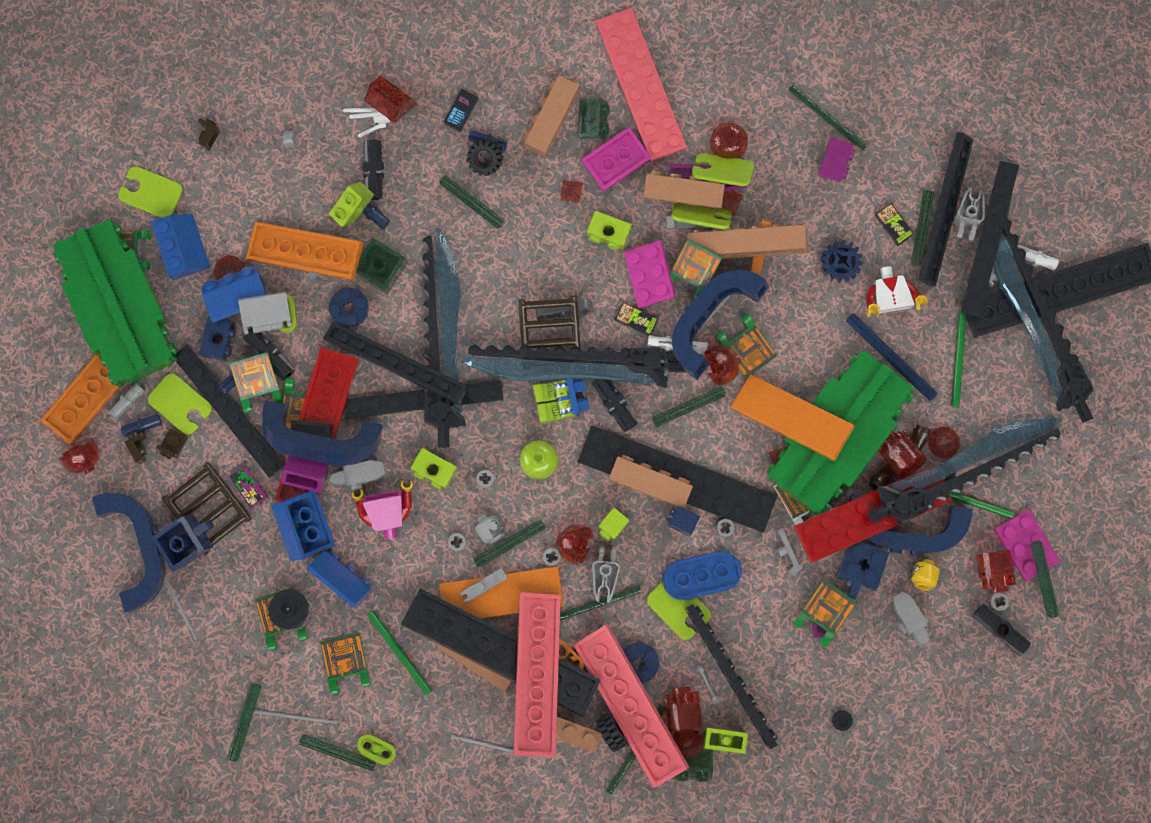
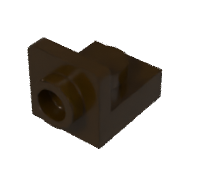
(208, 136)
(172, 444)
(137, 451)

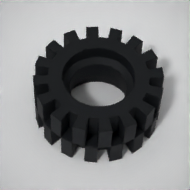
(494, 150)
(611, 732)

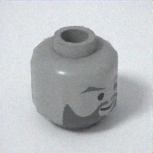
(489, 528)

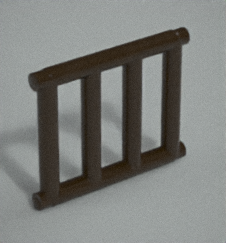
(573, 322)
(219, 485)

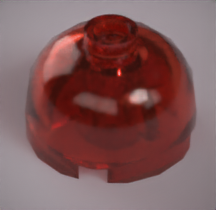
(728, 141)
(723, 364)
(81, 457)
(573, 543)

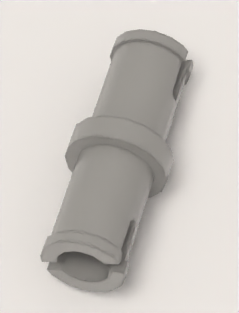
(126, 401)

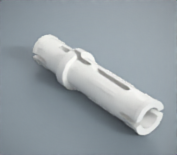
(1038, 258)
(666, 343)

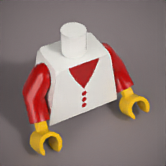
(892, 294)

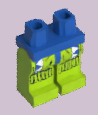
(566, 402)

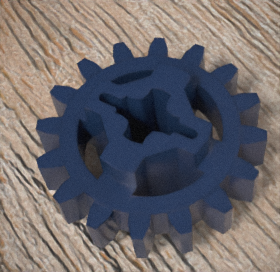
(846, 267)

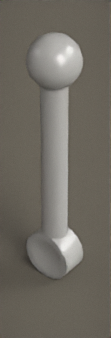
(715, 700)

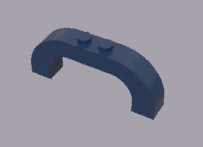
(703, 306)
(318, 447)
(956, 528)
(145, 529)

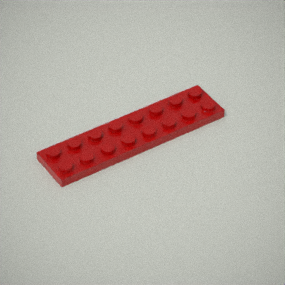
(325, 399)
(848, 524)

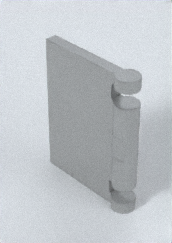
(264, 312)

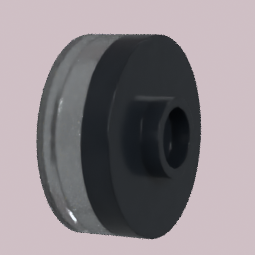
(289, 610)

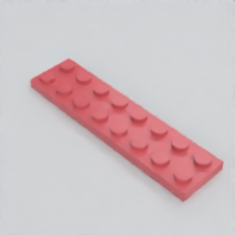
(641, 84)
(537, 675)
(631, 706)

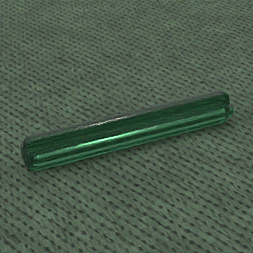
(471, 202)
(922, 228)
(689, 406)
(509, 543)
(1044, 579)
(244, 722)
(337, 752)

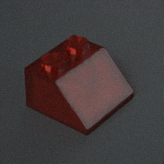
(388, 99)

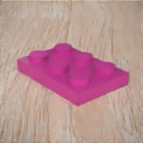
(616, 159)
(650, 274)
(1017, 537)

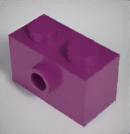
(836, 160)
(305, 474)

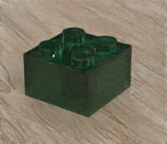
(380, 266)

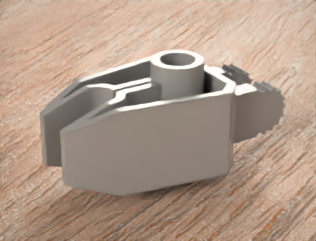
(970, 214)
(358, 474)
(605, 574)
(910, 618)

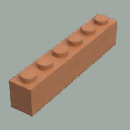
(754, 241)

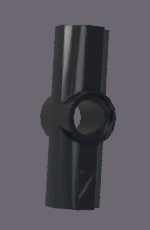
(373, 168)
(260, 345)
(615, 404)
(1011, 638)

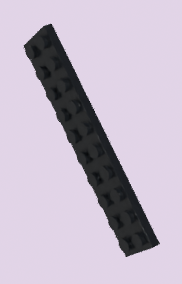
(1070, 288)
(710, 490)
(490, 647)

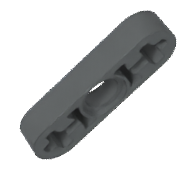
(584, 308)

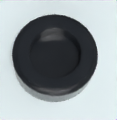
(842, 720)

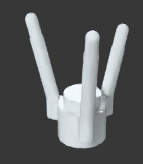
(377, 116)

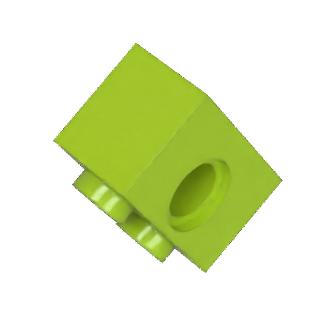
(351, 204)
(600, 223)
(425, 460)
(612, 525)
(725, 740)

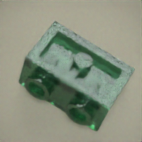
(593, 119)
(700, 767)

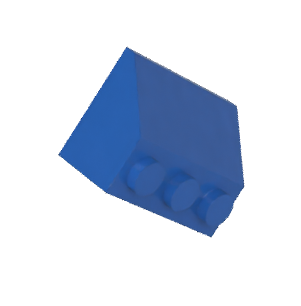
(180, 245)
(223, 294)
(302, 525)
(340, 578)

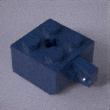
(183, 541)
(867, 577)

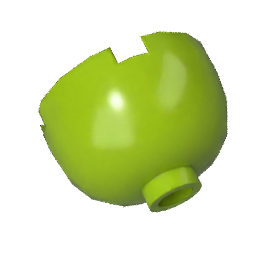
(539, 459)

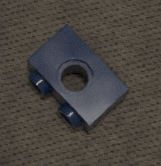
(212, 330)
(683, 520)

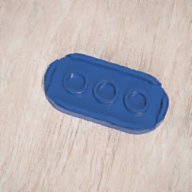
(701, 575)

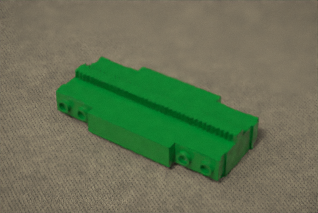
(114, 303)
(867, 398)

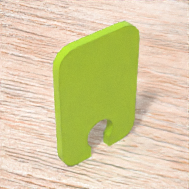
(724, 170)
(156, 193)
(701, 215)
(175, 399)
(673, 611)

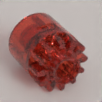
(902, 454)
(996, 571)
(683, 709)

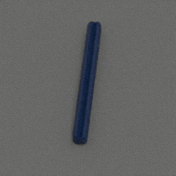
(896, 361)

